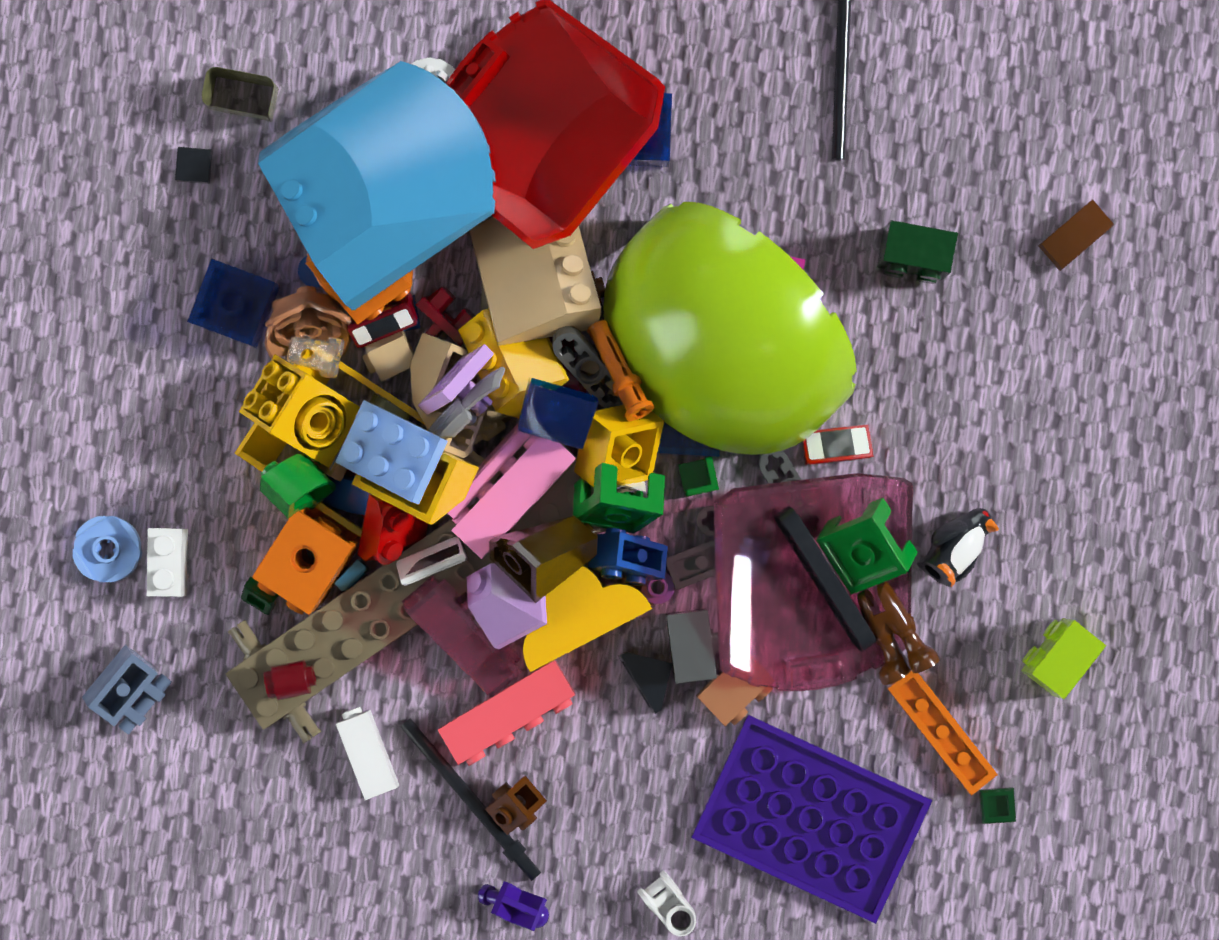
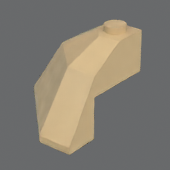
(428, 366)

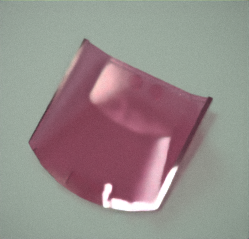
(768, 609)

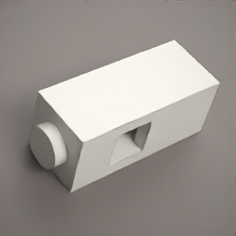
(366, 753)

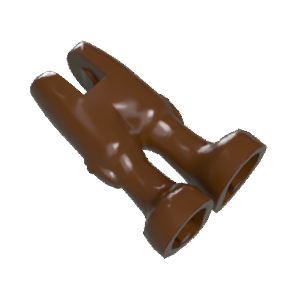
(885, 626)

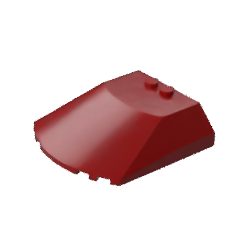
(557, 118)

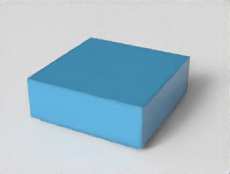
(352, 575)

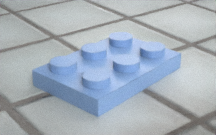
(391, 452)

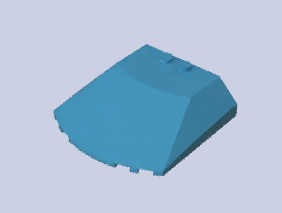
(382, 179)

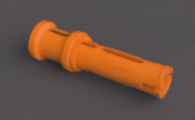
(626, 383)

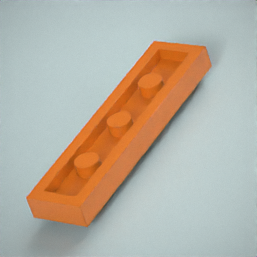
(942, 732)

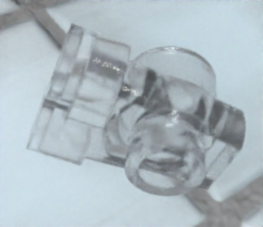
(325, 354)

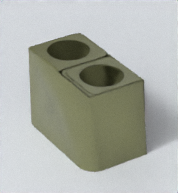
(209, 85)

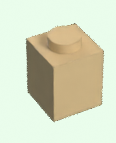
(389, 356)

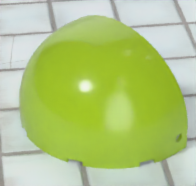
(726, 332)

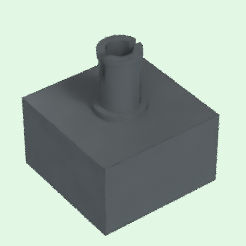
(692, 645)

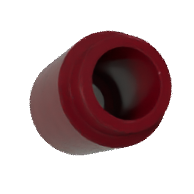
(289, 680)

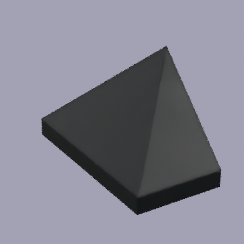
(649, 677)

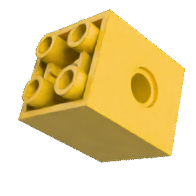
(300, 410)

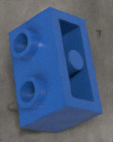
(629, 557)

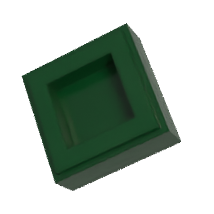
(257, 598)
(997, 805)

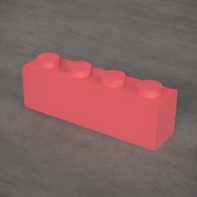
(506, 712)

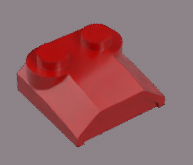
(388, 531)

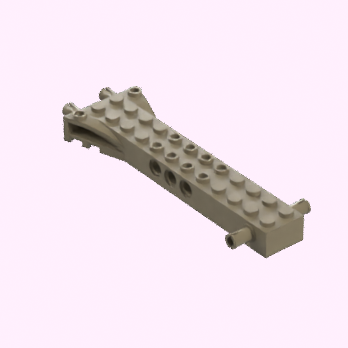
(366, 618)

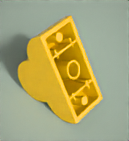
(580, 613)

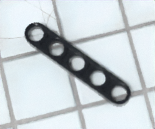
(825, 578)

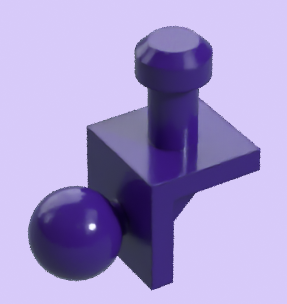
(515, 905)

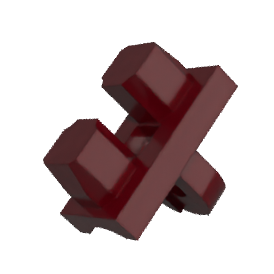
(435, 308)

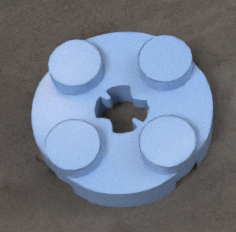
(88, 545)

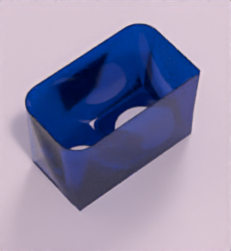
(557, 413)

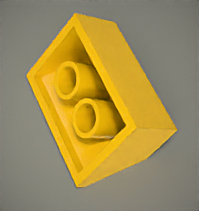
(519, 359)
(444, 492)

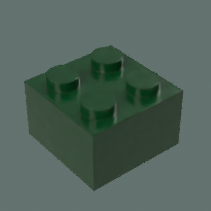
(916, 251)

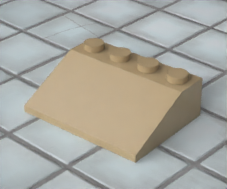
(534, 289)

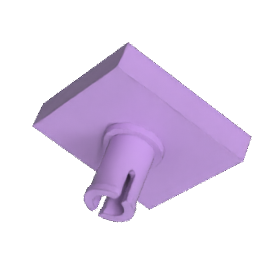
(458, 383)

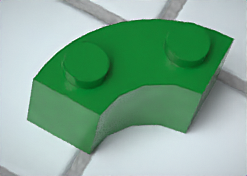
(295, 484)

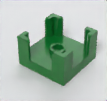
(615, 509)
(864, 549)

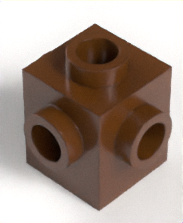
(515, 805)

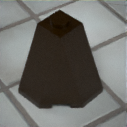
(544, 554)

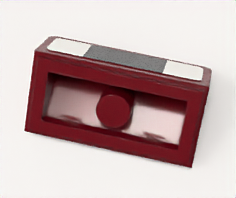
(393, 319)

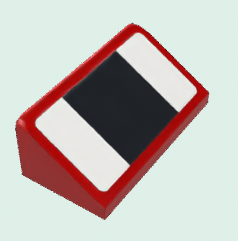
(838, 445)

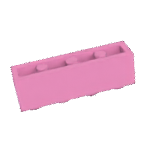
(513, 494)

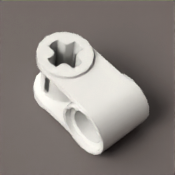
(668, 903)

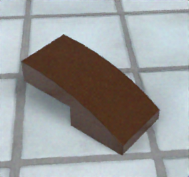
(1076, 235)

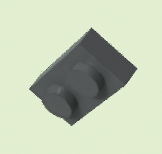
(692, 565)

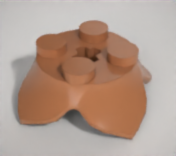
(305, 314)

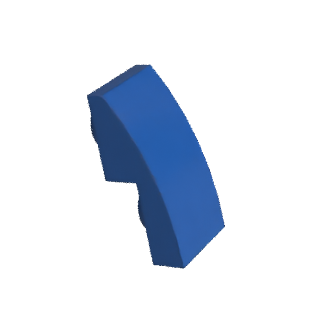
(347, 496)

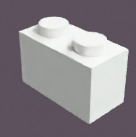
(167, 562)

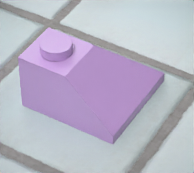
(502, 606)

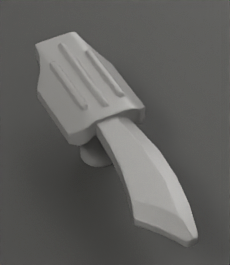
(458, 413)

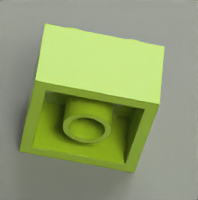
(1062, 657)

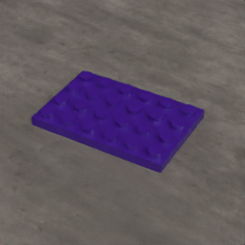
(811, 818)

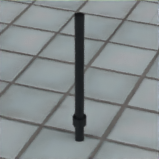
(841, 79)
(512, 849)

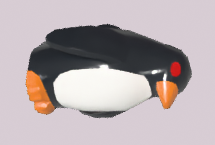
(957, 546)

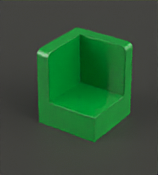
(698, 477)

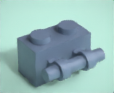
(120, 687)

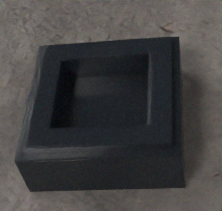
(193, 165)

